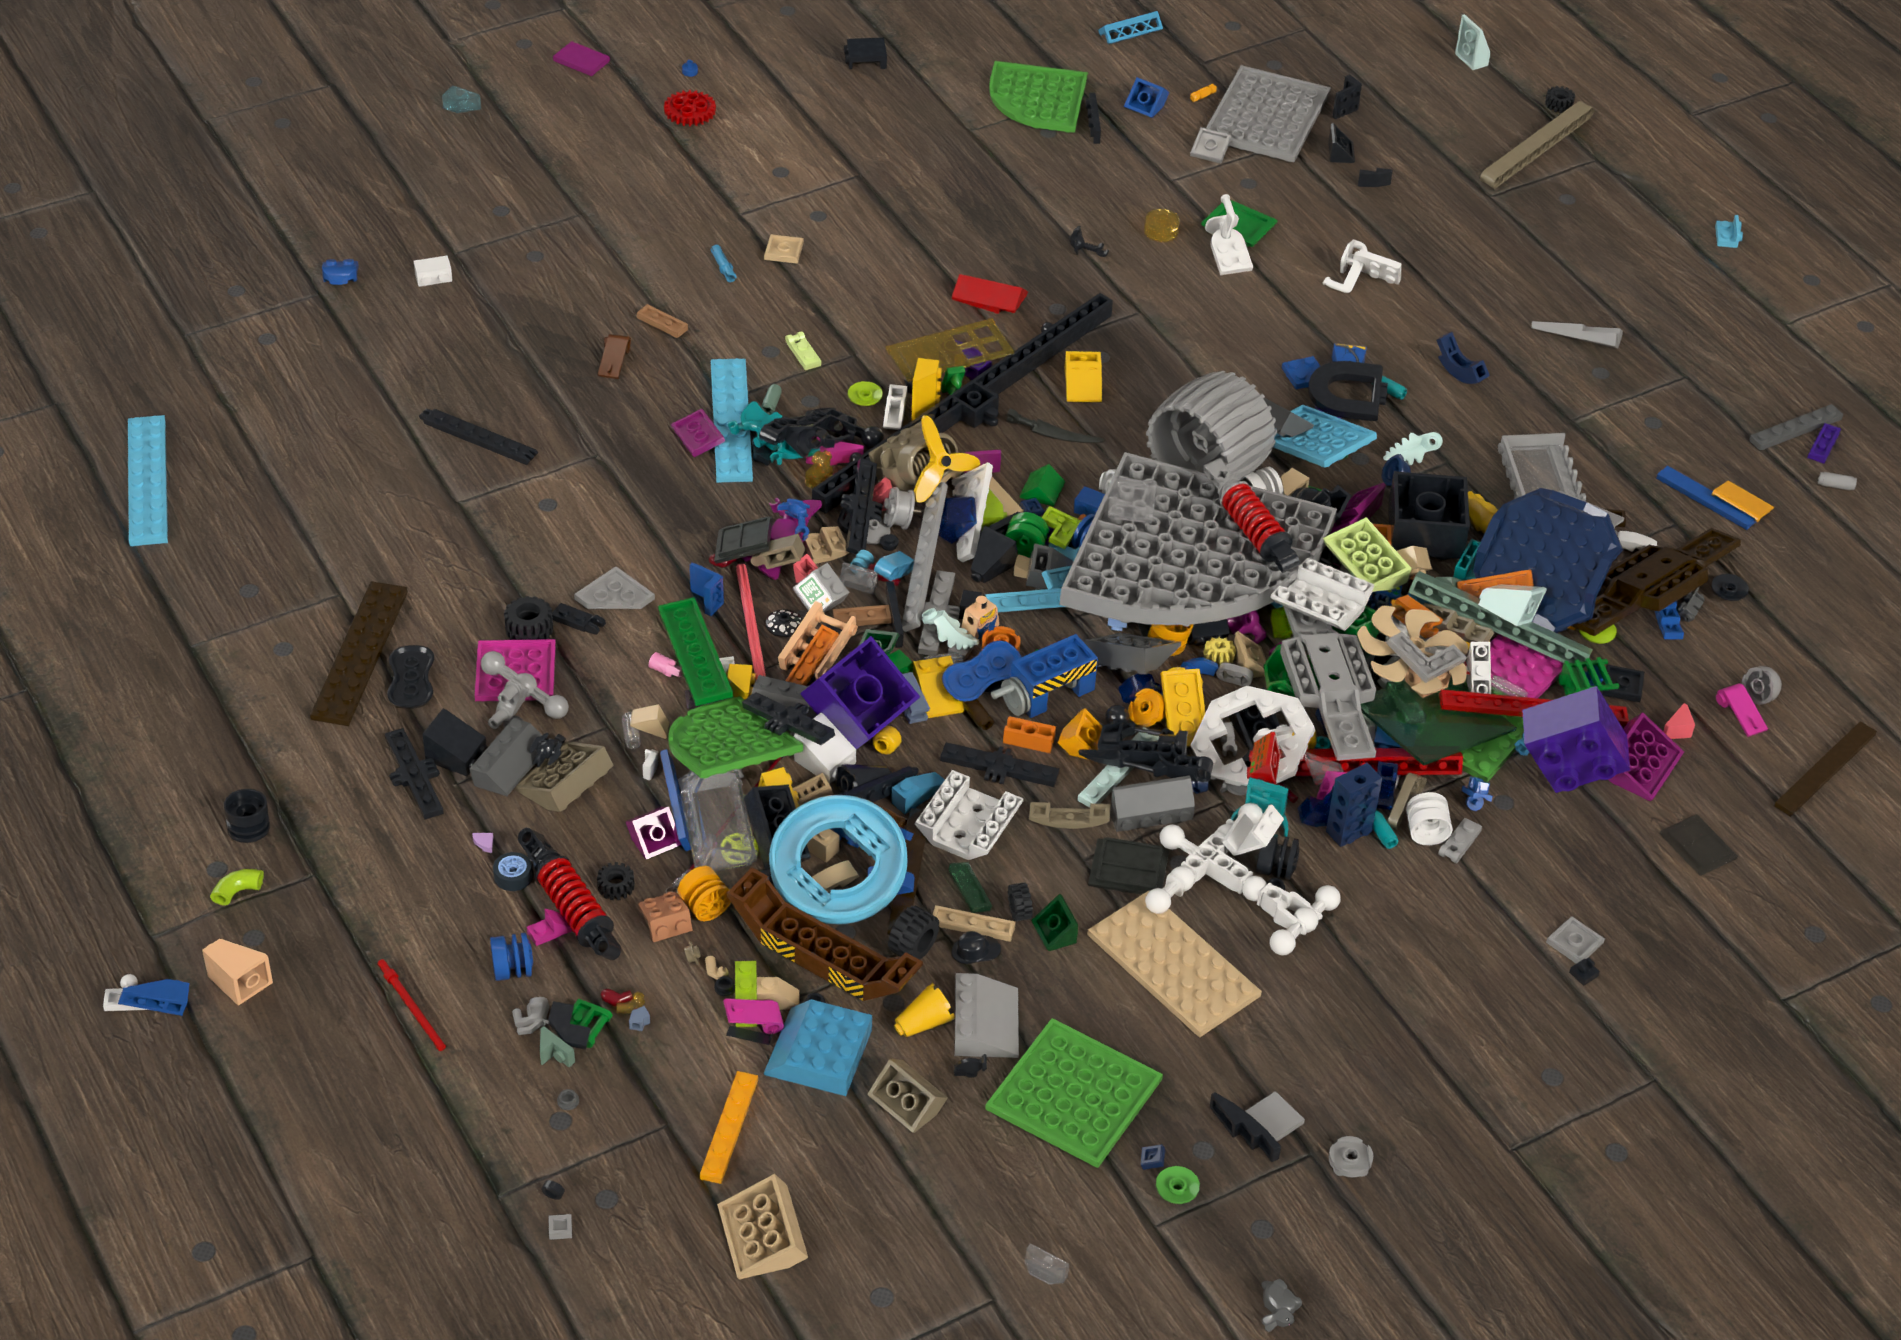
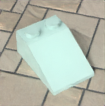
(1472, 45)

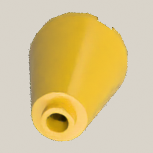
(924, 1013)

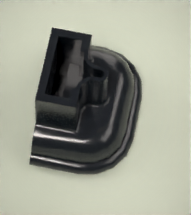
(1336, 498)

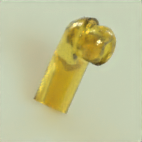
(637, 1002)

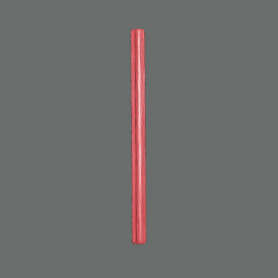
(750, 620)

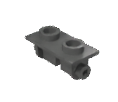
(1691, 605)

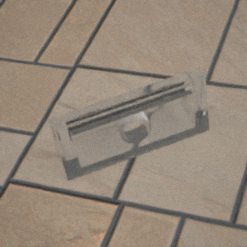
(859, 578)

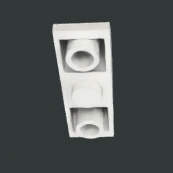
(1479, 667)

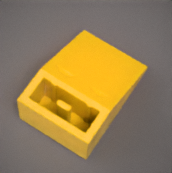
(1083, 376)

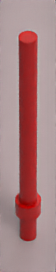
(392, 978)

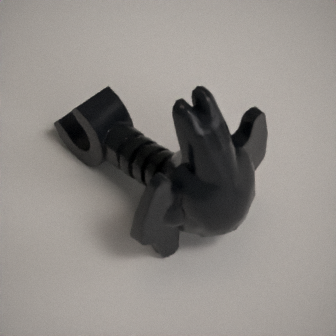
(1078, 242)
(547, 749)

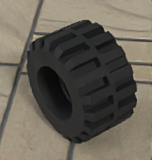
(528, 619)
(914, 932)

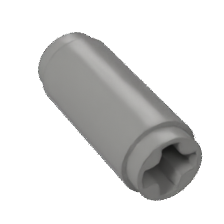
(1837, 481)

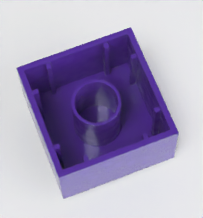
(861, 693)
(1576, 740)

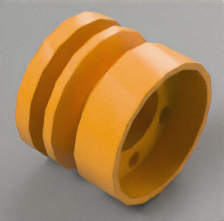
(1171, 632)
(704, 893)

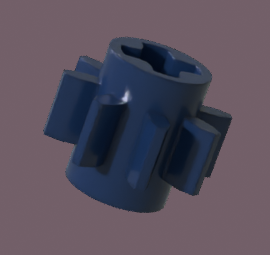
(1378, 600)

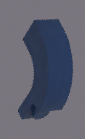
(1457, 364)

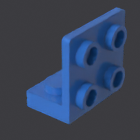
(708, 585)

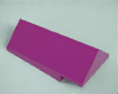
(1360, 506)

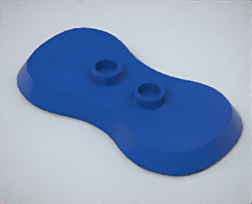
(971, 678)

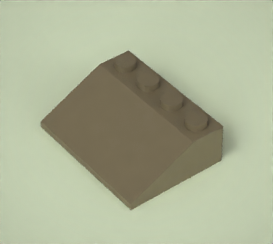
(567, 777)

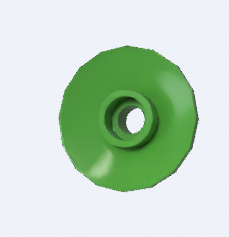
(1179, 1178)

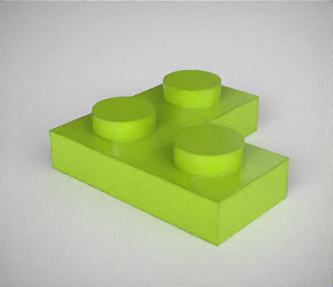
(1063, 524)

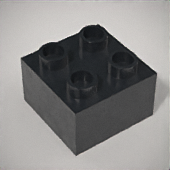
(1429, 513)

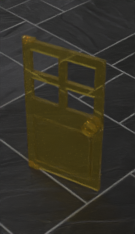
(944, 348)

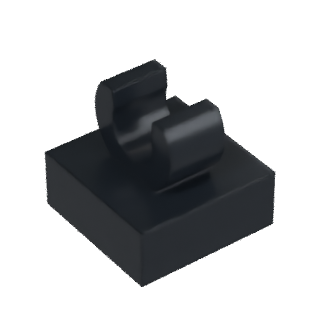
(1584, 971)

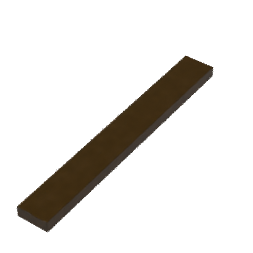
(1825, 769)
(915, 852)

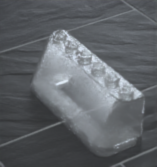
(718, 821)

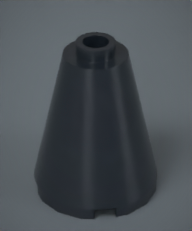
(853, 775)

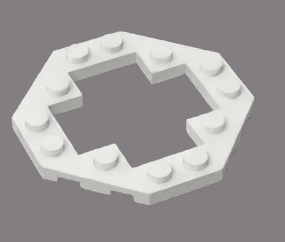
(1268, 704)

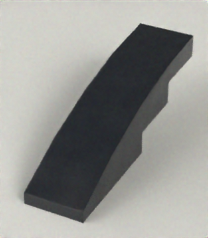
(1241, 1123)

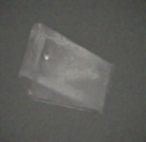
(1319, 766)

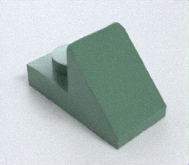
(553, 1046)

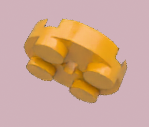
(1154, 712)

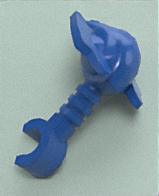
(797, 510)

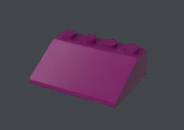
(1650, 757)

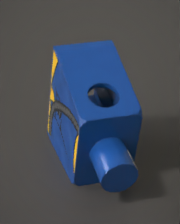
(1348, 353)

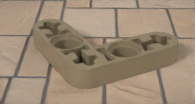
(1412, 785)

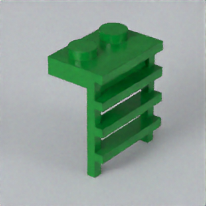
(1575, 680)

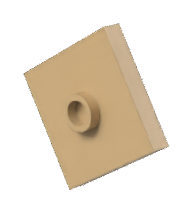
(784, 248)

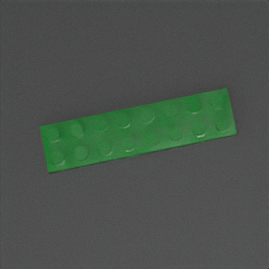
(695, 651)

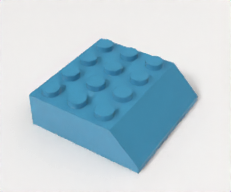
(820, 1046)

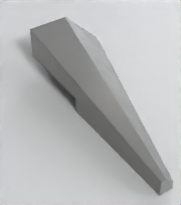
(1604, 336)

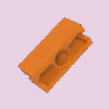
(1409, 603)
(1029, 734)

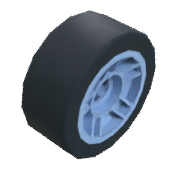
(512, 871)

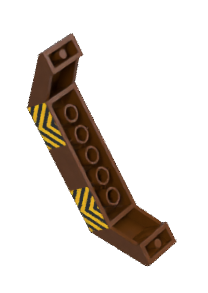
(817, 945)

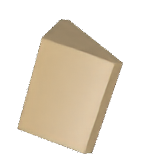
(1249, 655)

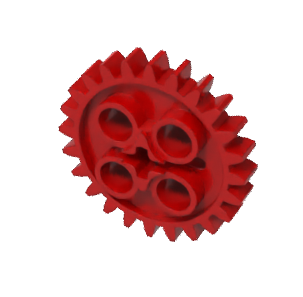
(689, 108)

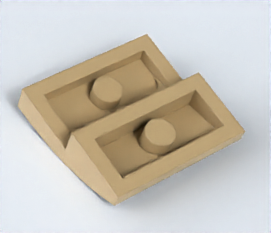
(825, 545)

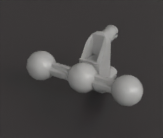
(517, 690)

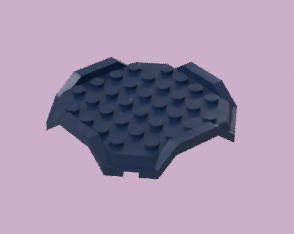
(1562, 544)

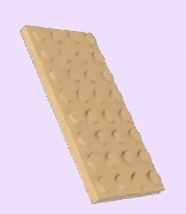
(1174, 965)

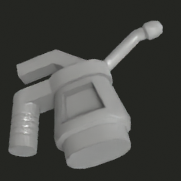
(537, 1016)

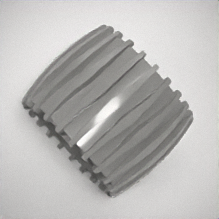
(1234, 426)

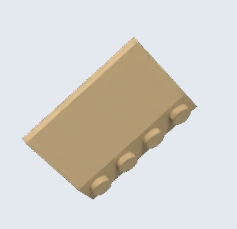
(762, 1229)

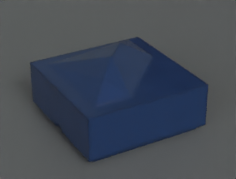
(1032, 506)
(1152, 1157)

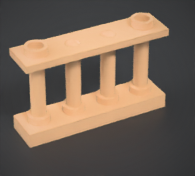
(806, 629)

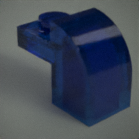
(1135, 684)
(1388, 772)
(1315, 811)

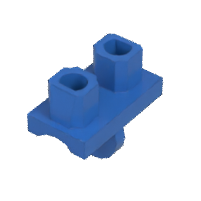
(1477, 790)

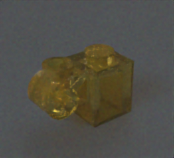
(820, 469)

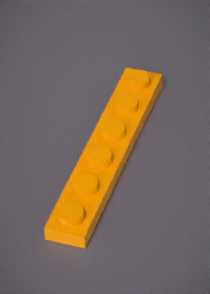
(729, 1127)

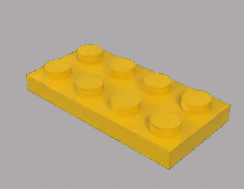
(1183, 701)

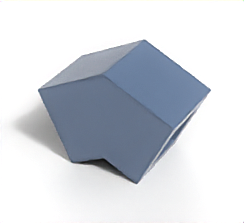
(639, 1018)

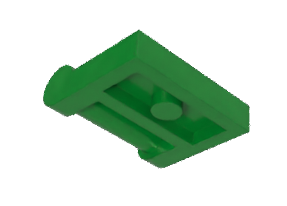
(584, 1013)

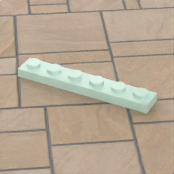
(1109, 778)

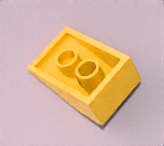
(929, 678)

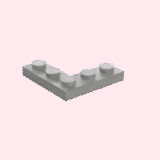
(1423, 666)

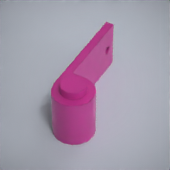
(1743, 708)
(755, 1012)

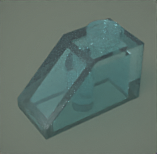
(460, 100)

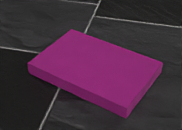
(581, 58)
(697, 432)

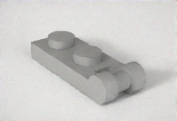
(1460, 840)

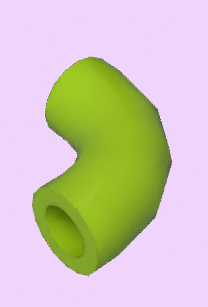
(236, 882)

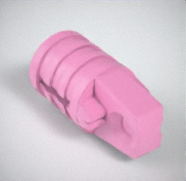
(664, 665)

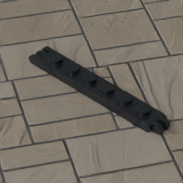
(478, 436)
(882, 786)

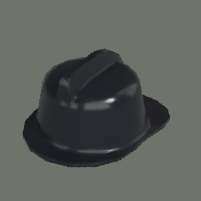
(974, 948)

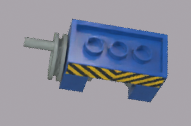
(1038, 673)

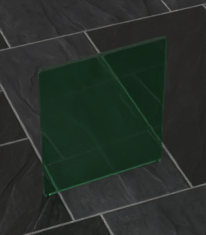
(1444, 730)

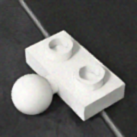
(112, 995)

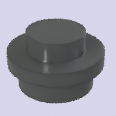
(568, 1099)

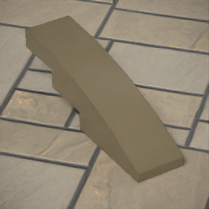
(1462, 626)

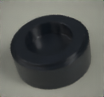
(552, 1190)

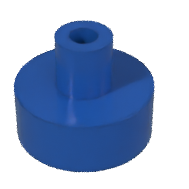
(689, 69)

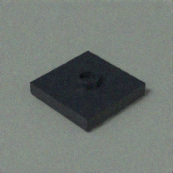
(1629, 682)

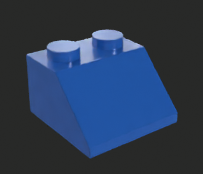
(1146, 98)

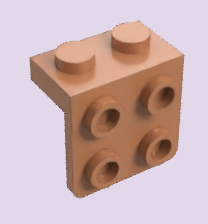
(666, 916)

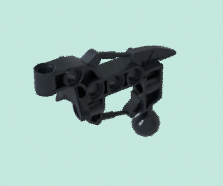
(803, 431)
(1161, 758)

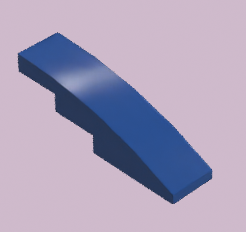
(1669, 621)

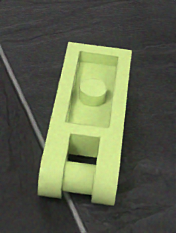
(803, 351)

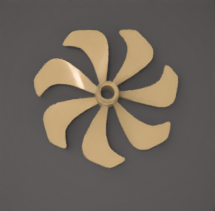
(1414, 622)

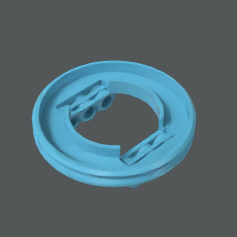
(863, 823)

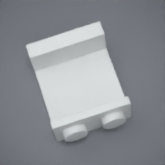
(1247, 836)

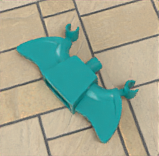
(754, 419)

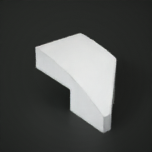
(650, 763)

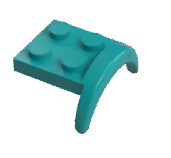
(1265, 794)

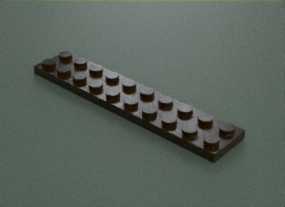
(359, 654)

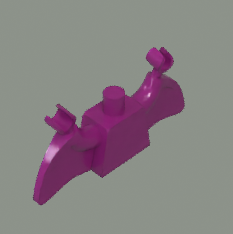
(783, 528)

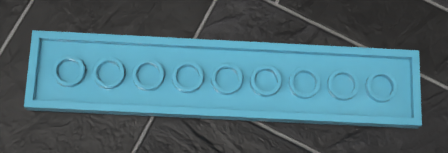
(729, 400)
(147, 481)

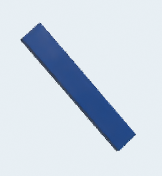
(1703, 496)
(675, 799)

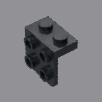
(1347, 99)

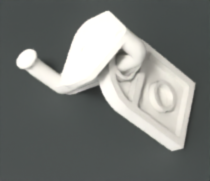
(1231, 253)
(1366, 262)

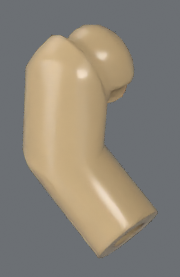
(714, 971)

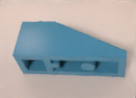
(915, 791)

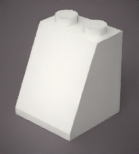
(825, 757)

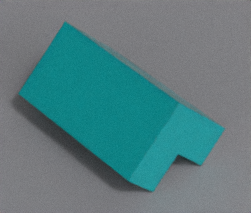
(1465, 565)

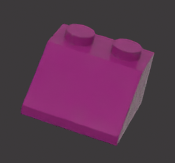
(654, 832)

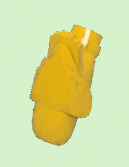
(1480, 512)

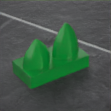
(952, 379)

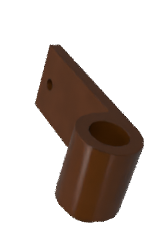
(613, 355)

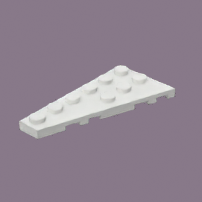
(976, 485)

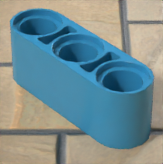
(894, 565)

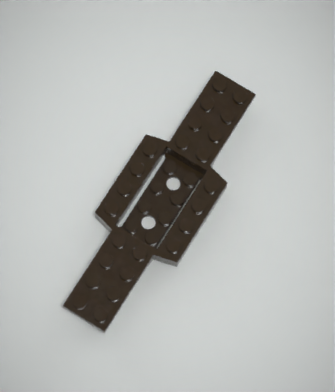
(1628, 592)

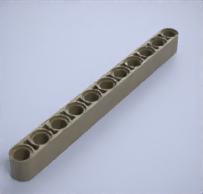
(1536, 144)

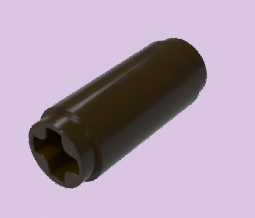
(979, 714)

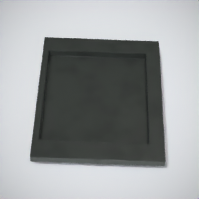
(743, 539)
(1128, 866)

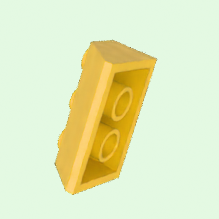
(925, 386)

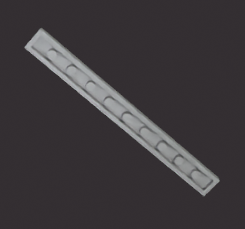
(924, 558)

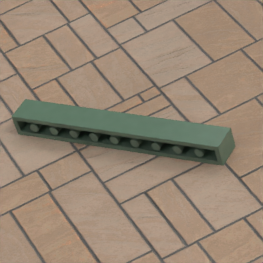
(1528, 634)

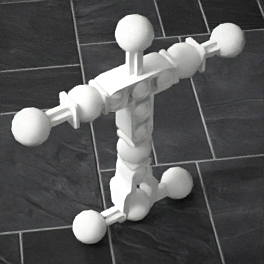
(1211, 860)

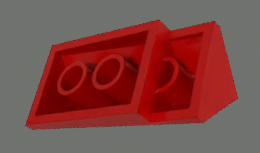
(988, 294)

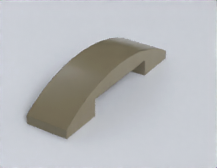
(1067, 817)

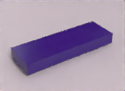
(1824, 443)

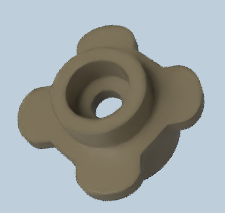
(692, 953)

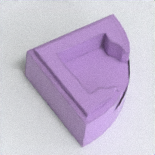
(484, 841)

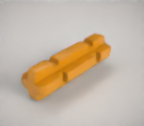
(1203, 92)

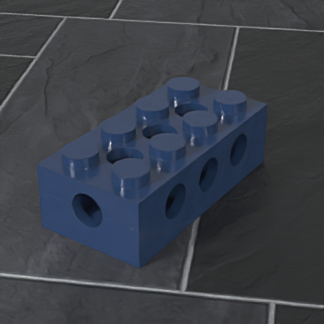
(1353, 804)

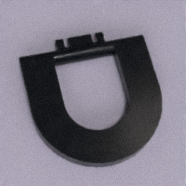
(1348, 408)

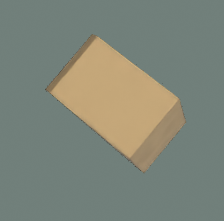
(650, 720)

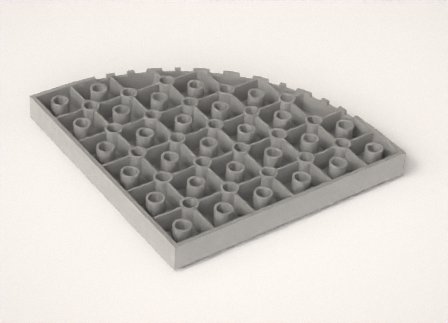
(1192, 556)

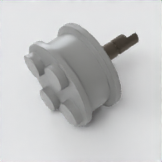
(900, 508)

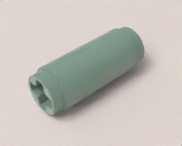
(771, 399)

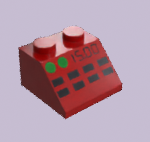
(1265, 759)

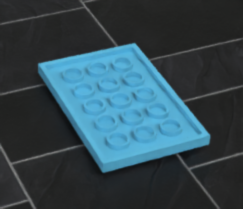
(1328, 439)

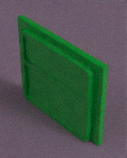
(1251, 223)

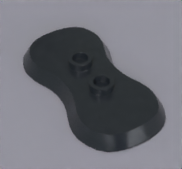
(411, 680)

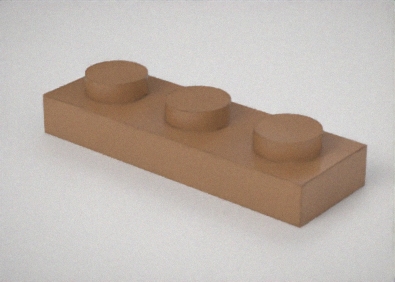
(662, 321)
(864, 615)

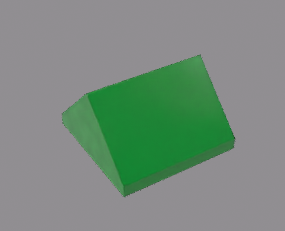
(1044, 485)

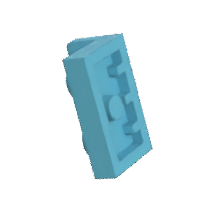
(1729, 233)

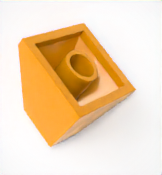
(1080, 734)

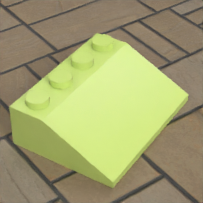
(1369, 555)

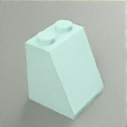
(1512, 602)

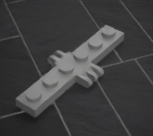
(940, 601)

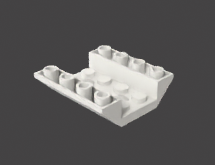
(1325, 594)
(952, 814)

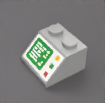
(821, 586)

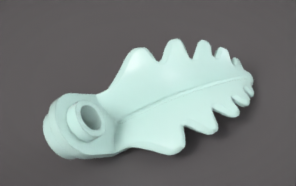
(1415, 447)
(949, 629)

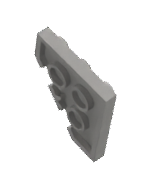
(614, 591)

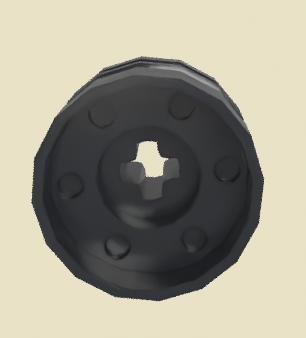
(247, 815)
(1278, 856)

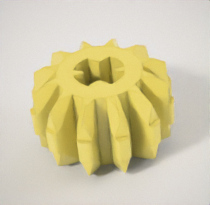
(1219, 650)

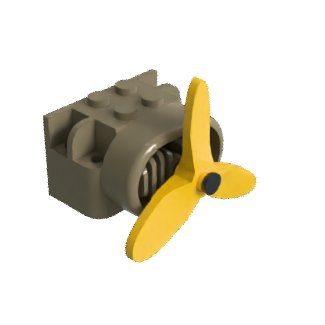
(920, 459)

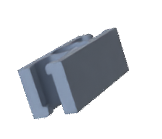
(916, 711)

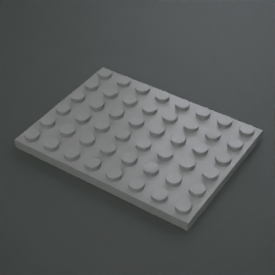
(1269, 112)

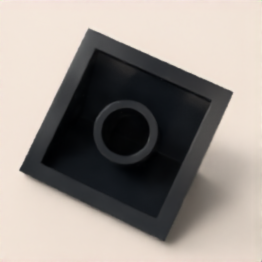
(1340, 146)

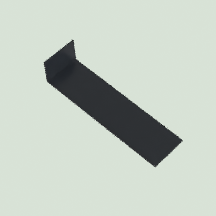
(749, 1035)

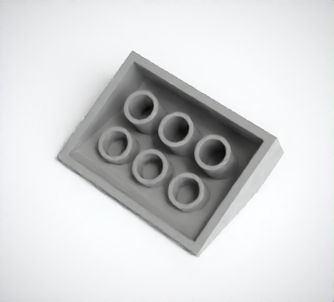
(985, 1017)

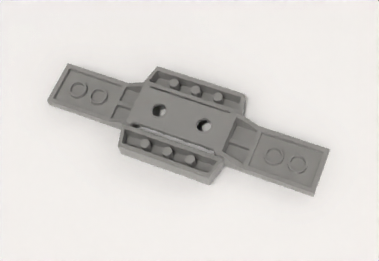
(1336, 699)

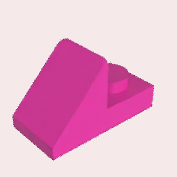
(549, 928)

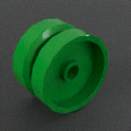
(1027, 530)

